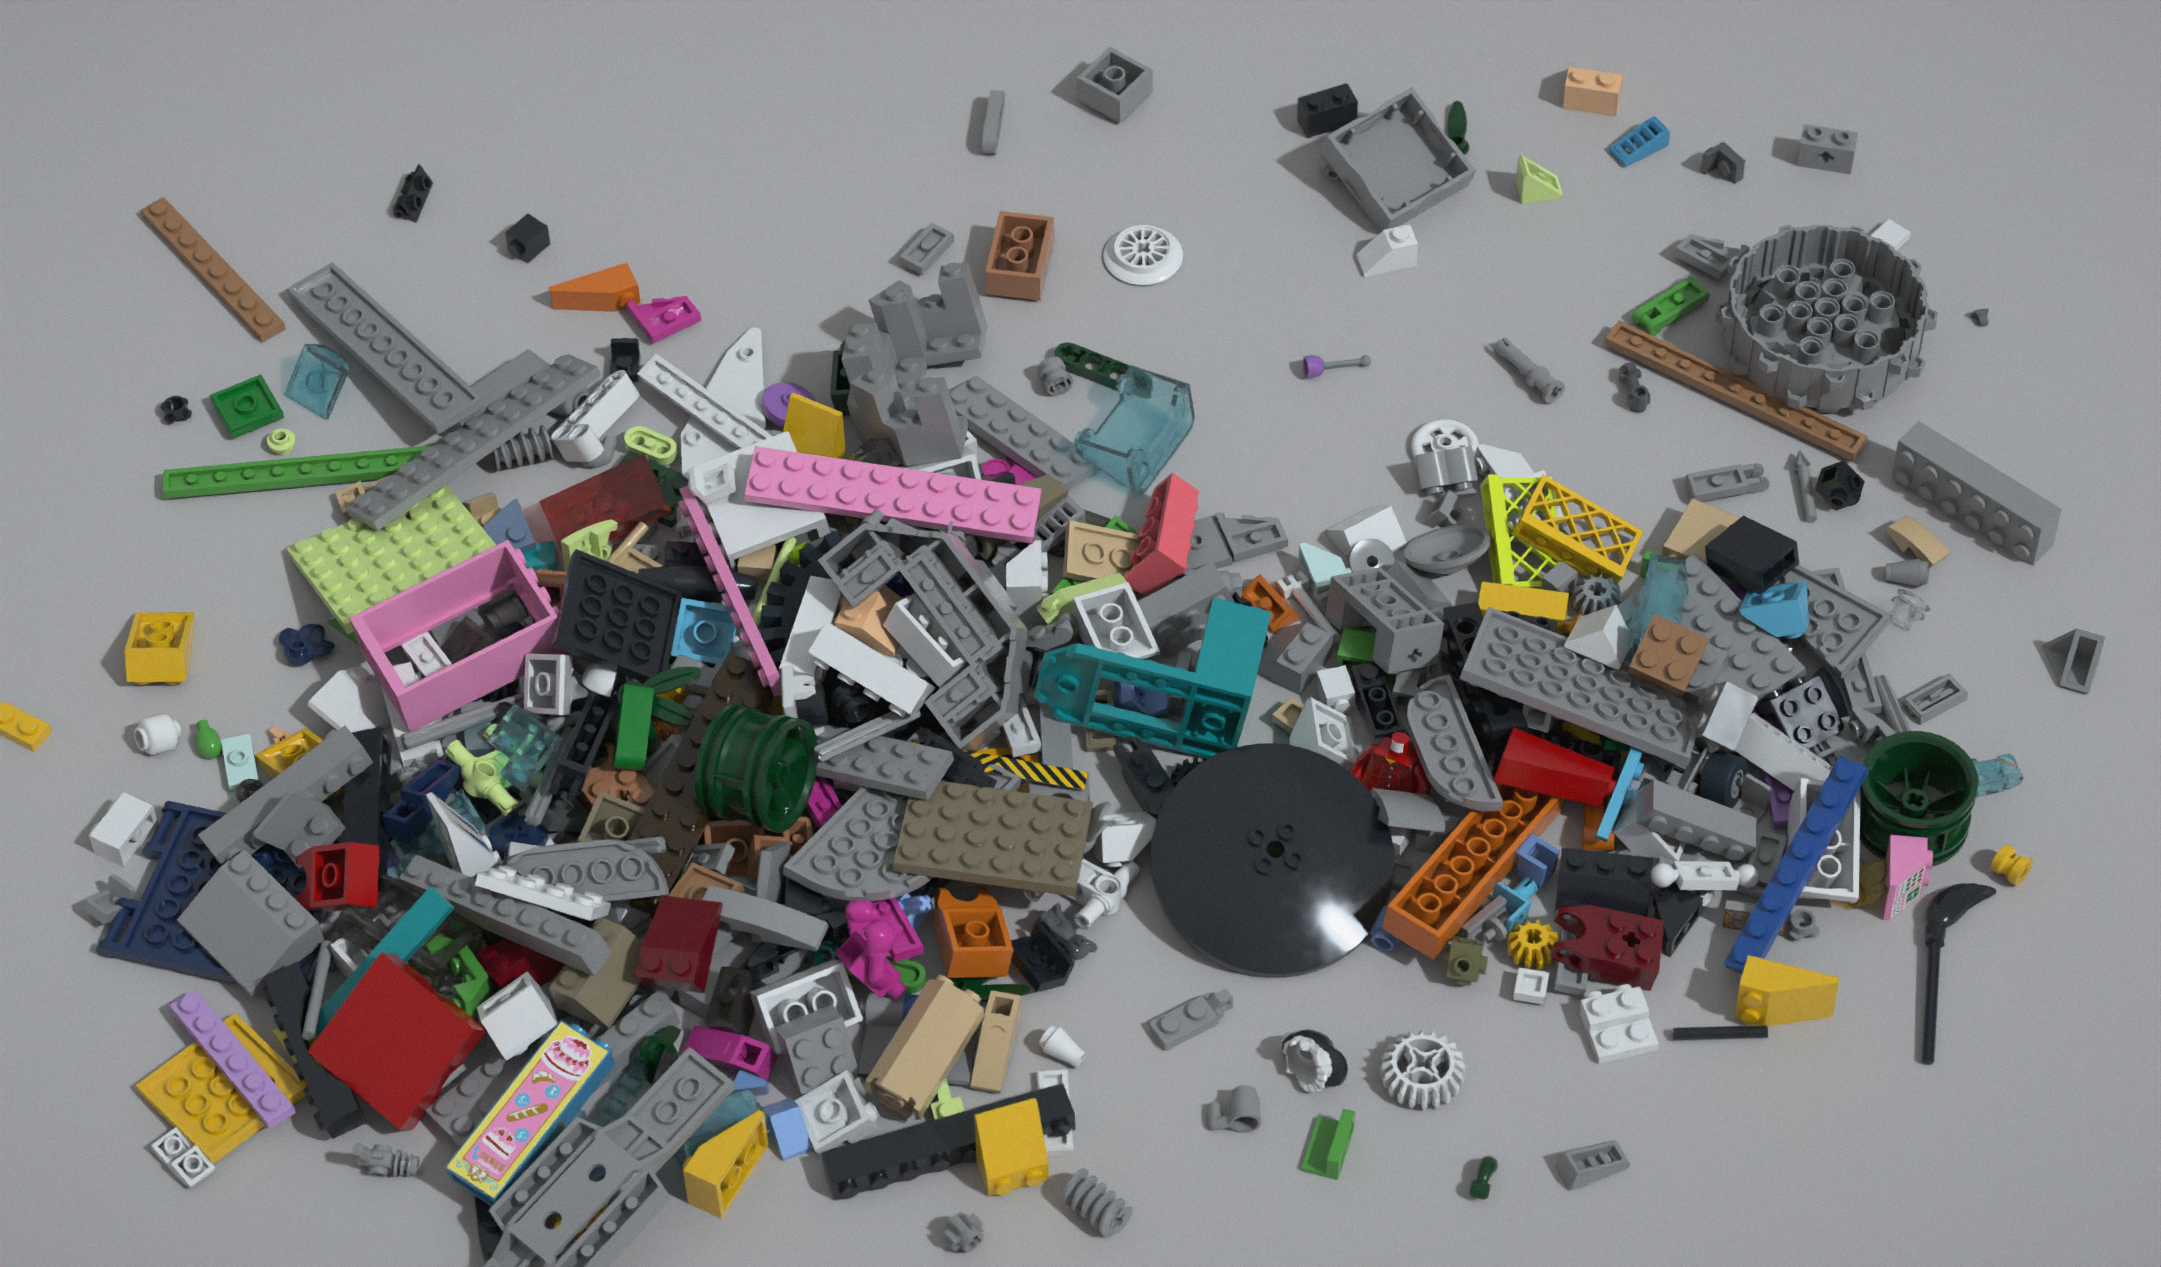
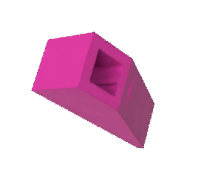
(732, 1051)

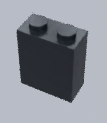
(1752, 555)

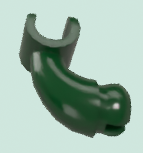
(1480, 1187)

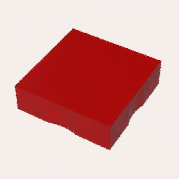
(396, 1041)

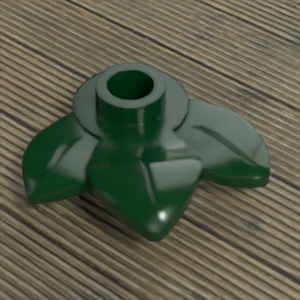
(652, 1049)

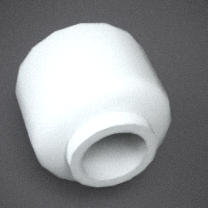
(157, 734)

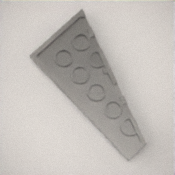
(1839, 621)

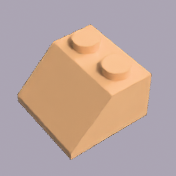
(1593, 91)
(867, 621)

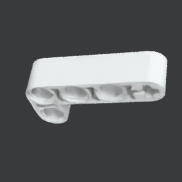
(580, 433)

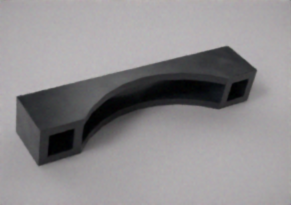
(334, 1099)

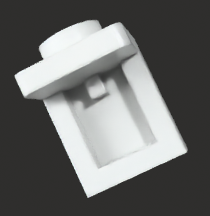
(712, 484)

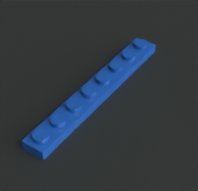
(1797, 863)

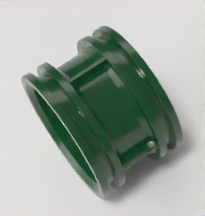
(1920, 761)
(756, 767)

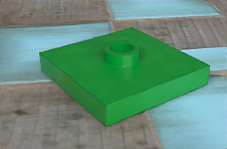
(246, 406)

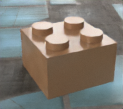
(1668, 656)

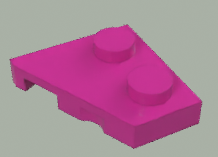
(664, 316)

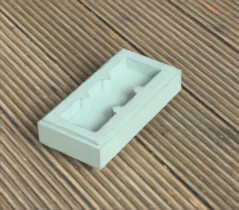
(239, 760)

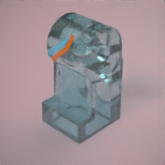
(1997, 774)

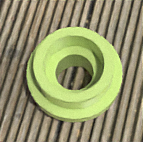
(281, 441)

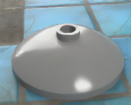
(1448, 549)

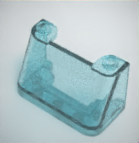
(1141, 429)

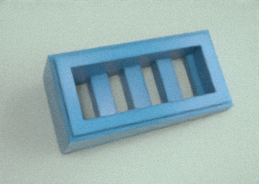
(1652, 130)

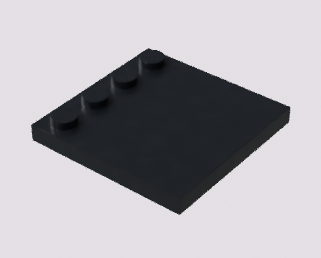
(616, 618)

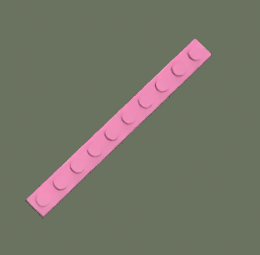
(732, 597)

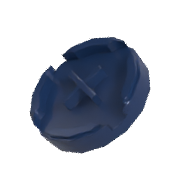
(514, 829)

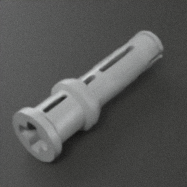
(1536, 376)

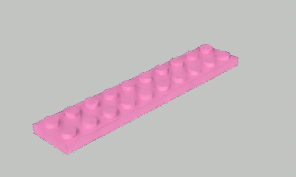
(899, 493)

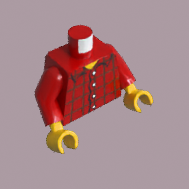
(1391, 766)

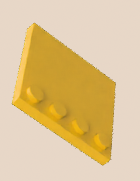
(202, 1101)

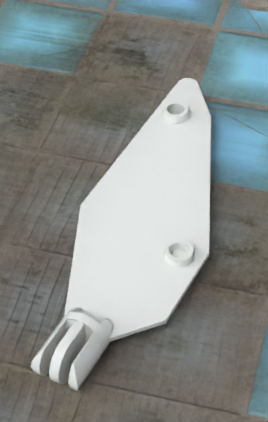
(740, 385)

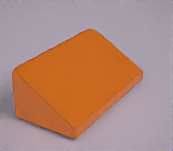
(1266, 597)

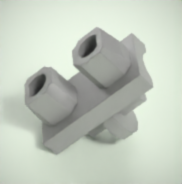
(1488, 922)

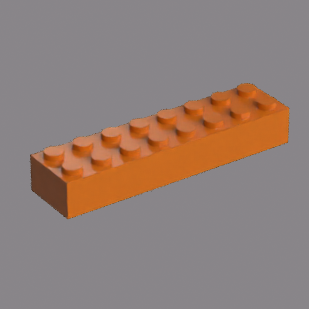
(1466, 869)

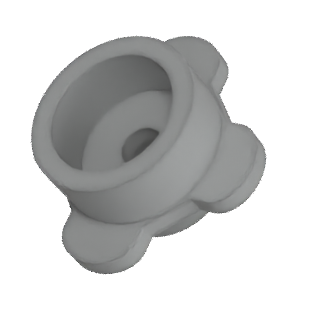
(1805, 918)

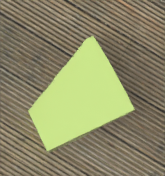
(590, 540)

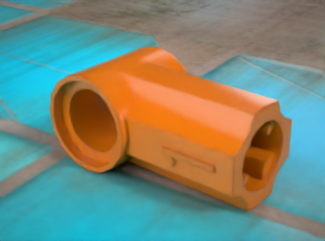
(1592, 819)

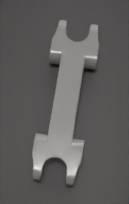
(1055, 751)

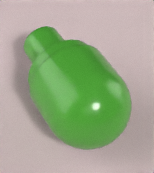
(208, 740)

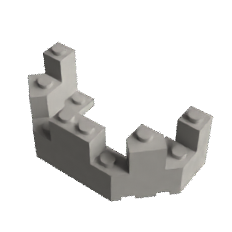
(890, 362)
(967, 606)

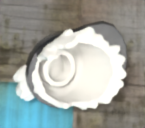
(1313, 1060)

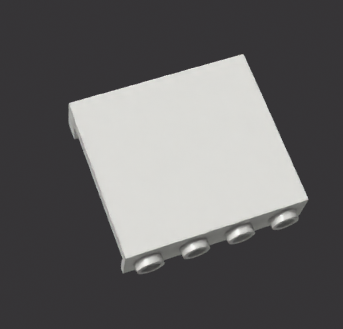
(751, 525)

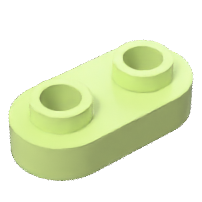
(653, 444)

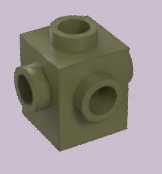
(1468, 950)

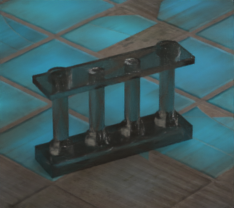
(367, 934)

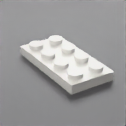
(536, 891)

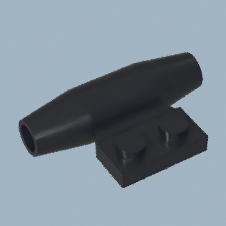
(688, 573)

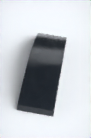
(766, 958)

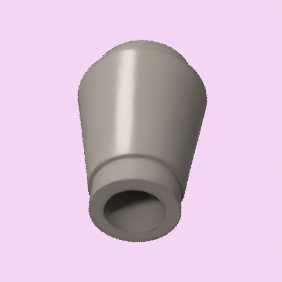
(1908, 572)

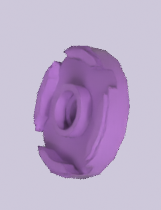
(776, 400)

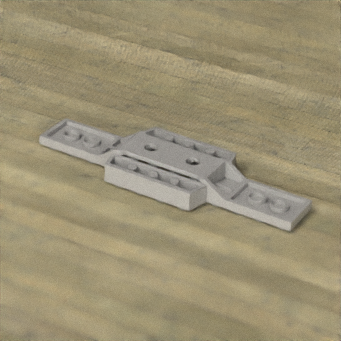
(471, 1099)
(632, 1144)

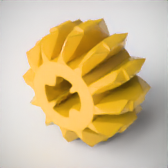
(1531, 944)

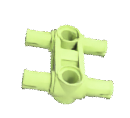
(482, 774)

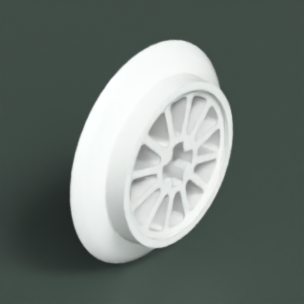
(1124, 261)

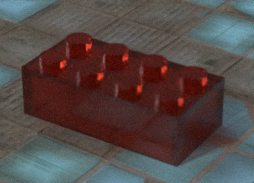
(622, 494)

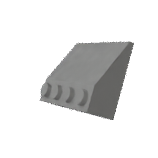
(250, 923)

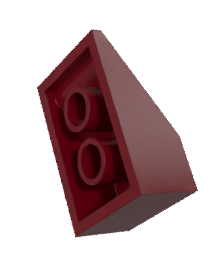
(679, 944)

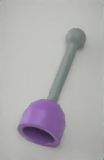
(1314, 365)

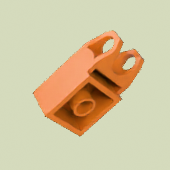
(971, 935)

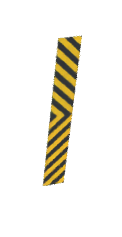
(1031, 770)

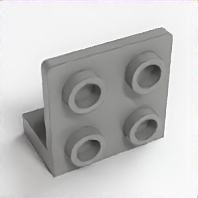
(299, 825)

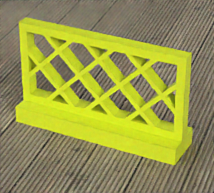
(1498, 527)

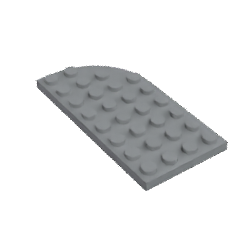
(1537, 670)
(857, 845)

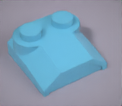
(703, 632)

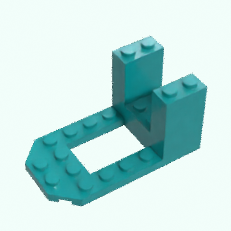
(1215, 691)

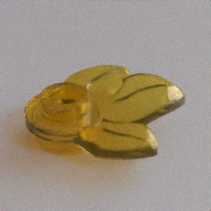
(1870, 883)

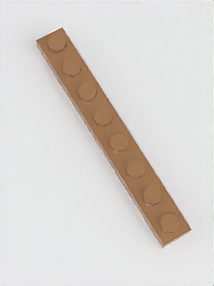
(213, 269)

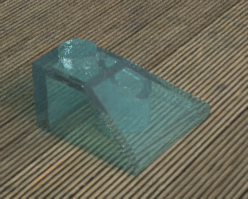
(318, 379)

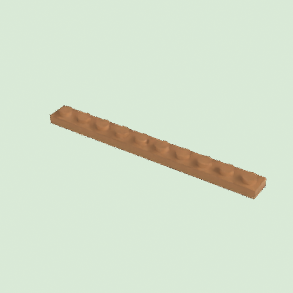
(1735, 390)

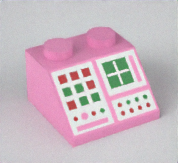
(1907, 872)

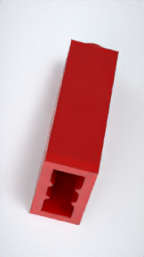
(1553, 770)

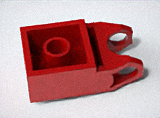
(340, 877)

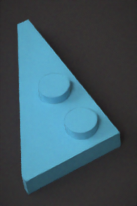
(1622, 793)

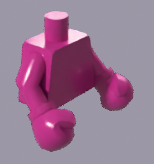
(867, 948)

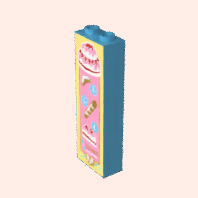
(531, 1112)

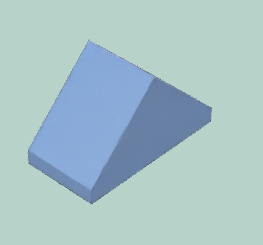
(788, 1129)

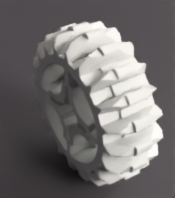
(1424, 1059)

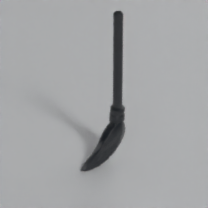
(1941, 913)

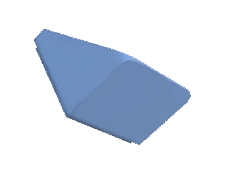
(746, 1080)

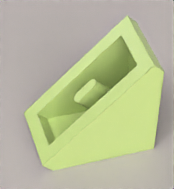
(1536, 182)

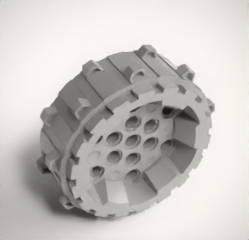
(1825, 317)

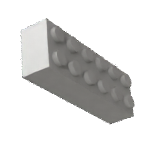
(1976, 493)

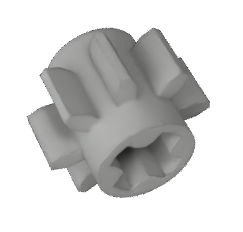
(964, 1232)

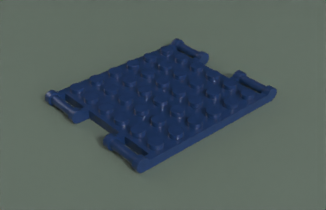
(178, 878)

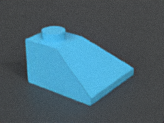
(1779, 610)

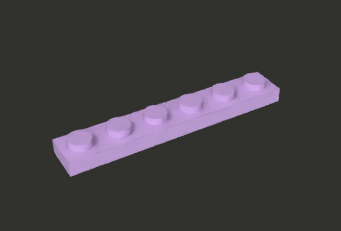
(232, 1059)

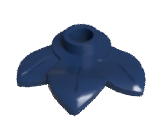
(304, 644)

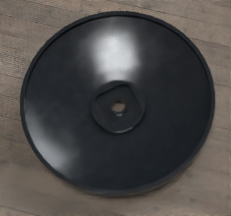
(1263, 910)

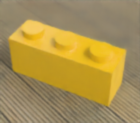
(1525, 601)

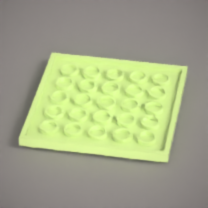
(361, 566)

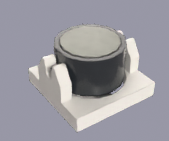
(804, 699)

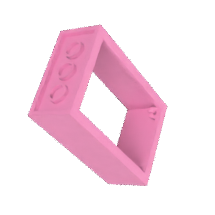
(440, 601)

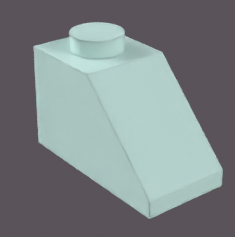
(1319, 567)

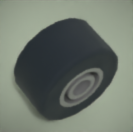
(1723, 778)

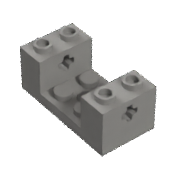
(1406, 630)

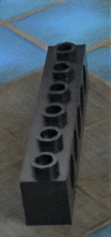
(1494, 712)

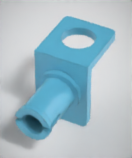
(1517, 900)

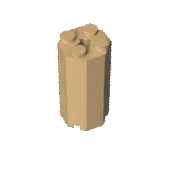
(925, 1047)

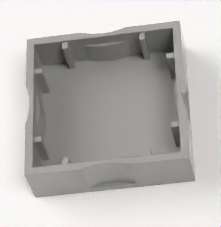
(1397, 160)

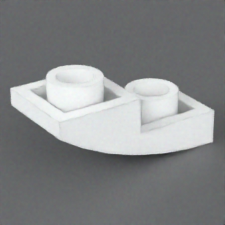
(182, 1158)

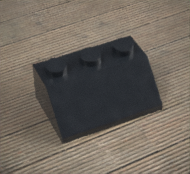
(1604, 881)

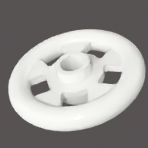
(1446, 427)

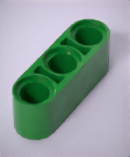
(633, 727)

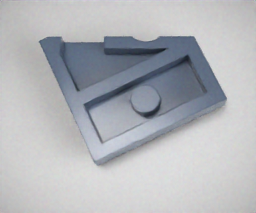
(512, 526)

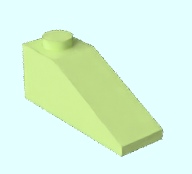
(1062, 600)

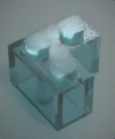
(525, 743)

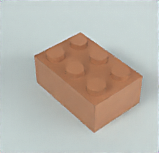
(1019, 255)

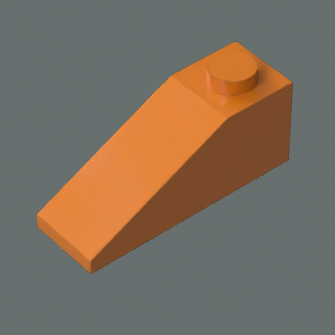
(597, 291)

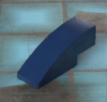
(413, 812)

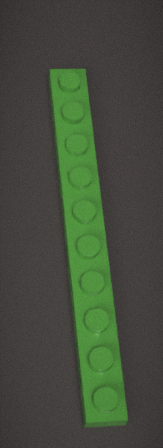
(286, 472)

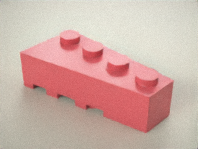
(1164, 536)

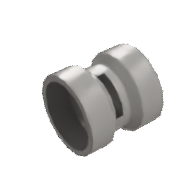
(1055, 377)

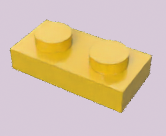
(22, 727)

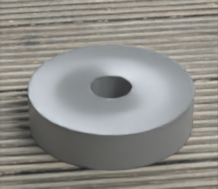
(1371, 549)

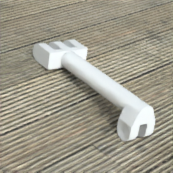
(1298, 589)

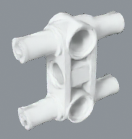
(1097, 891)

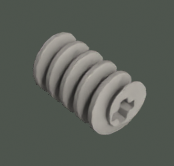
(523, 447)
(1096, 1204)

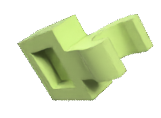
(945, 1104)

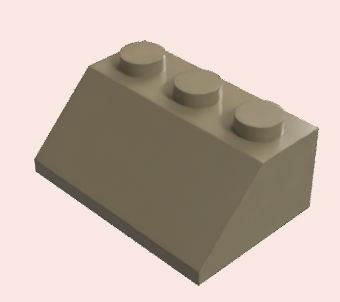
(610, 819)
(605, 995)

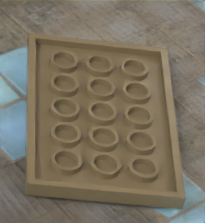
(995, 838)

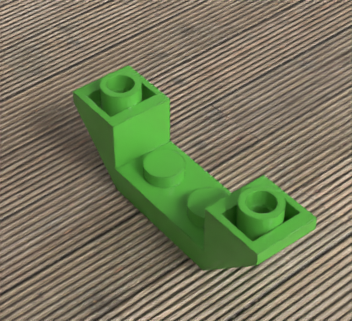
(474, 985)

